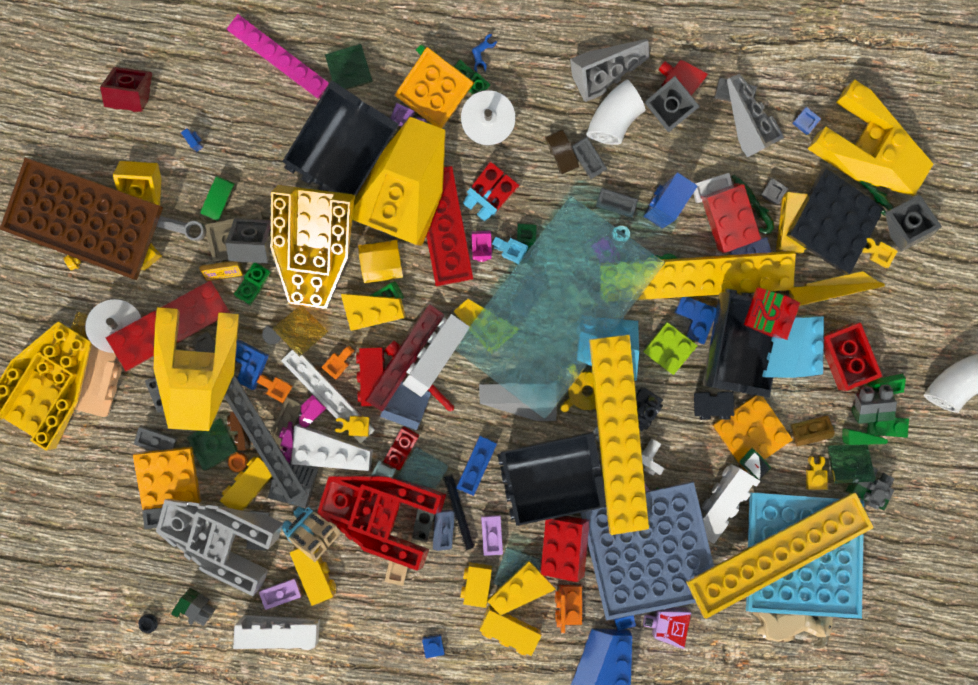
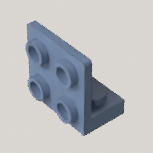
(406, 407)

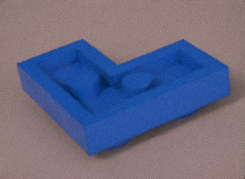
(701, 316)
(252, 363)

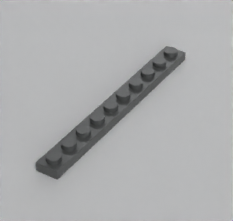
(257, 431)

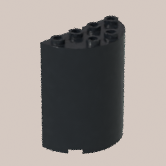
(339, 142)
(736, 351)
(552, 478)

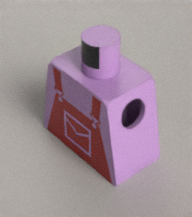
(670, 625)

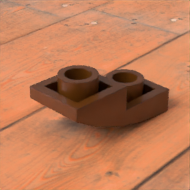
(241, 438)

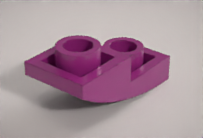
(287, 436)

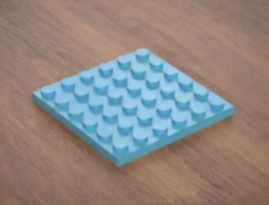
(821, 588)

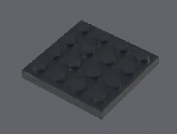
(835, 221)

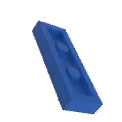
(476, 465)

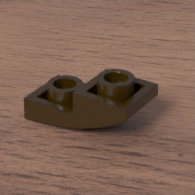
(562, 151)

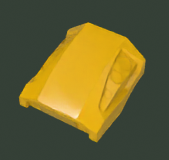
(380, 261)

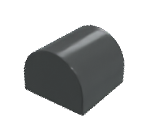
(271, 336)

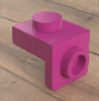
(481, 245)

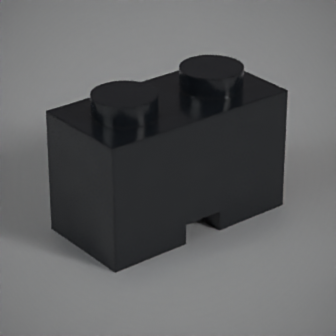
(719, 405)

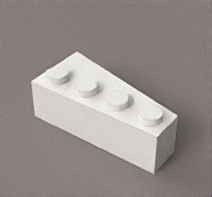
(436, 355)
(325, 450)
(725, 499)
(275, 632)

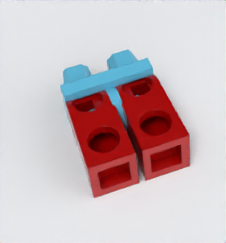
(486, 196)

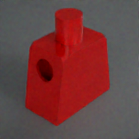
(687, 74)

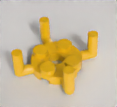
(575, 394)

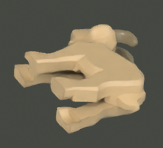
(785, 626)

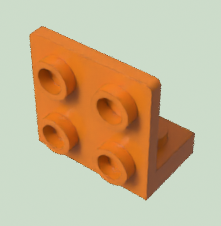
(569, 602)

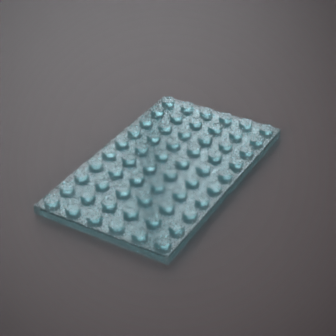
(559, 296)

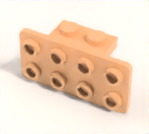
(99, 383)

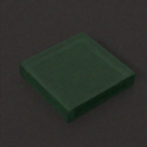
(349, 67)
(213, 445)
(851, 463)

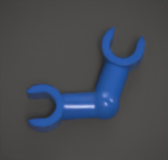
(480, 48)

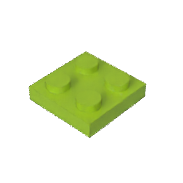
(670, 348)

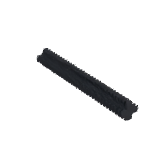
(454, 496)

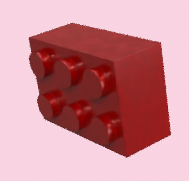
(730, 218)
(850, 357)
(565, 548)

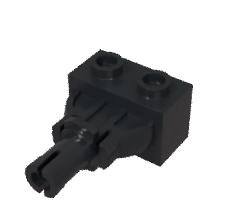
(647, 407)

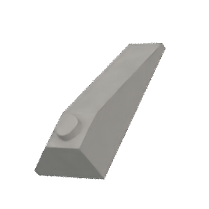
(602, 67)
(752, 124)
(498, 397)

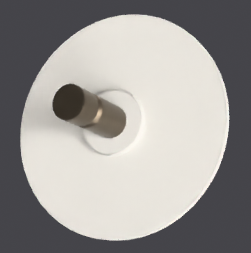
(488, 117)
(107, 319)

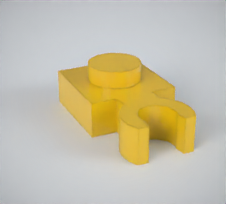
(880, 253)
(356, 425)
(816, 477)

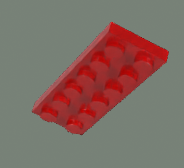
(447, 237)
(197, 311)

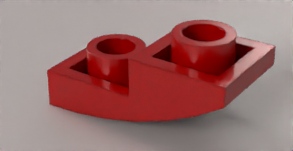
(401, 448)

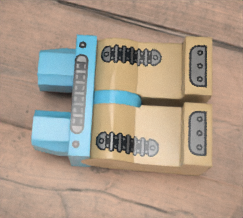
(310, 532)

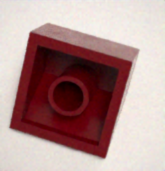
(126, 89)

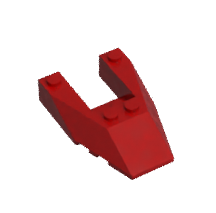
(368, 509)

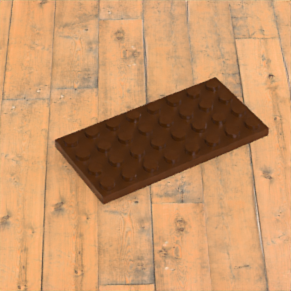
(81, 218)

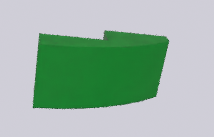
(480, 83)
(217, 198)
(252, 283)

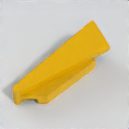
(834, 288)

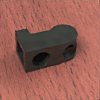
(422, 525)

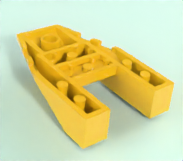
(883, 151)
(193, 381)

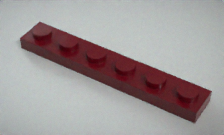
(404, 357)

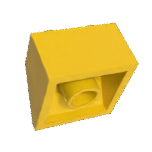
(139, 180)

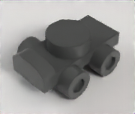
(878, 494)

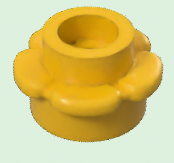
(72, 262)

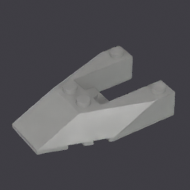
(207, 536)

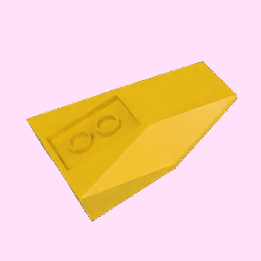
(405, 183)
(310, 241)
(45, 384)

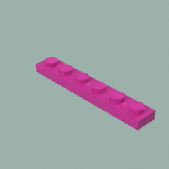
(278, 56)

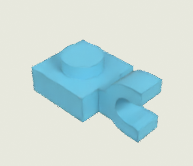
(512, 250)

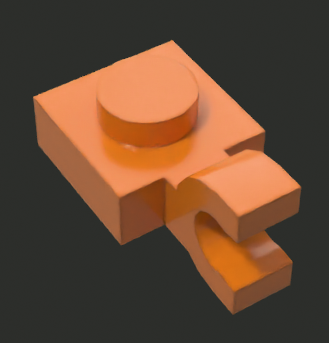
(337, 363)
(277, 389)

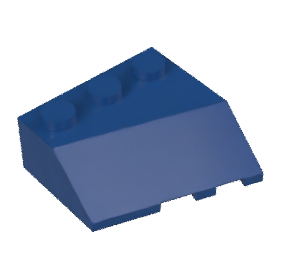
(605, 658)

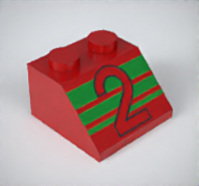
(772, 313)

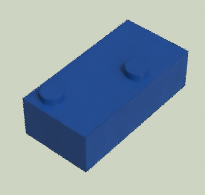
(670, 200)

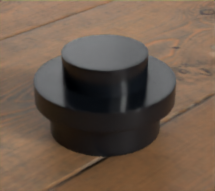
(148, 623)

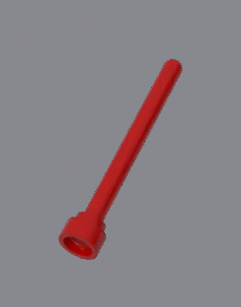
(392, 349)

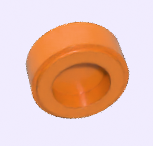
(238, 462)

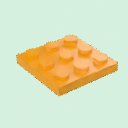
(434, 88)
(752, 427)
(166, 476)

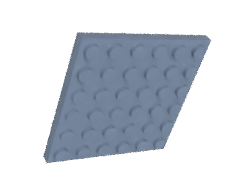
(650, 566)

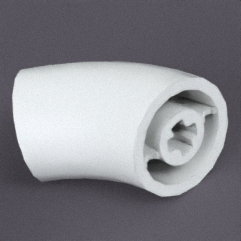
(616, 114)
(955, 385)

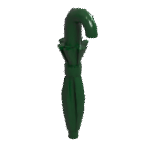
(879, 196)
(760, 210)

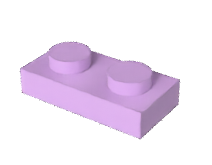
(492, 535)
(280, 593)

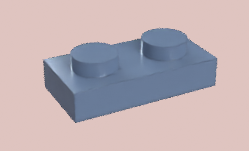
(443, 530)

